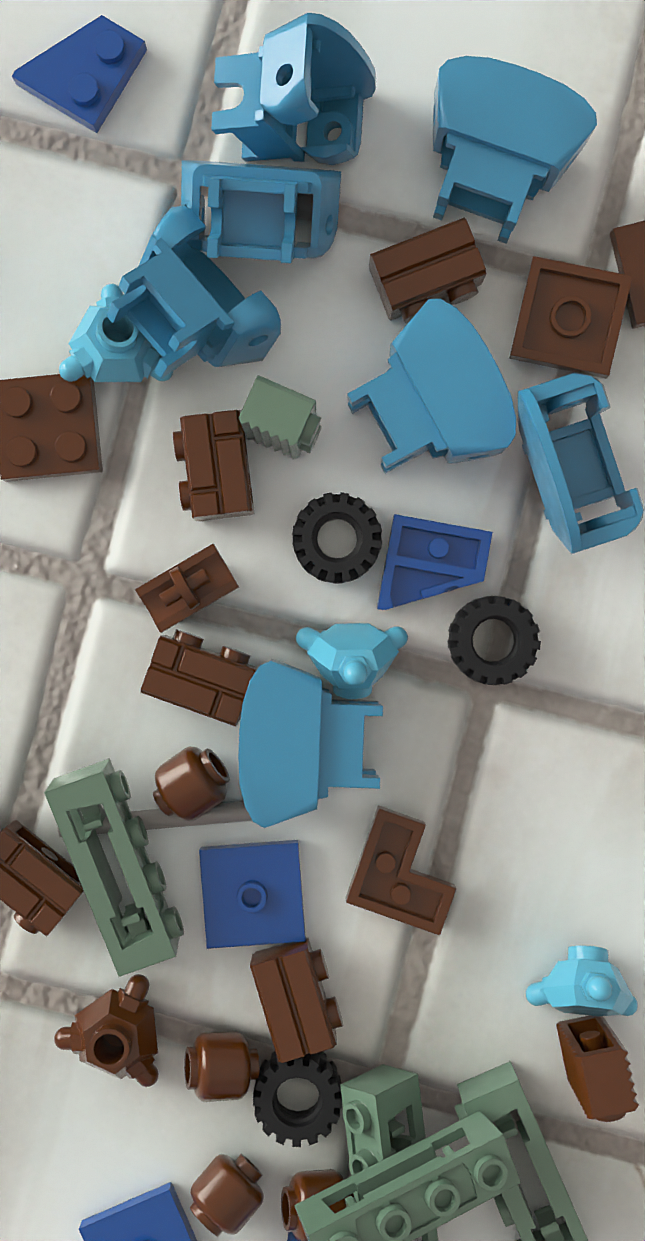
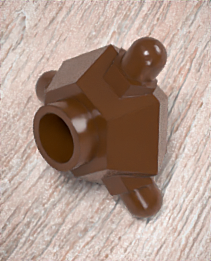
(116, 1033)

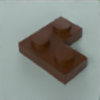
(385, 877)

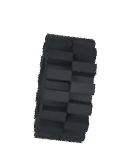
(344, 508)

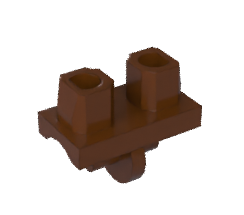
(187, 588)

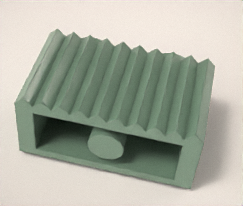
(280, 418)

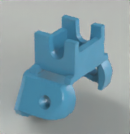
(300, 75)
(503, 136)
(258, 209)
(190, 304)
(439, 392)
(575, 462)
(298, 743)

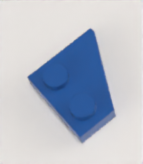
(84, 71)
(430, 560)

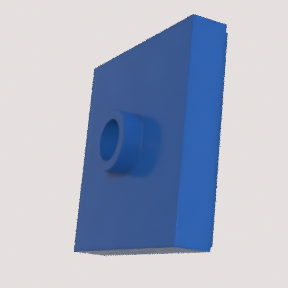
(252, 894)
(147, 1217)

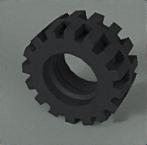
(524, 636)
(291, 1123)

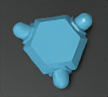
(107, 349)
(352, 655)
(584, 985)

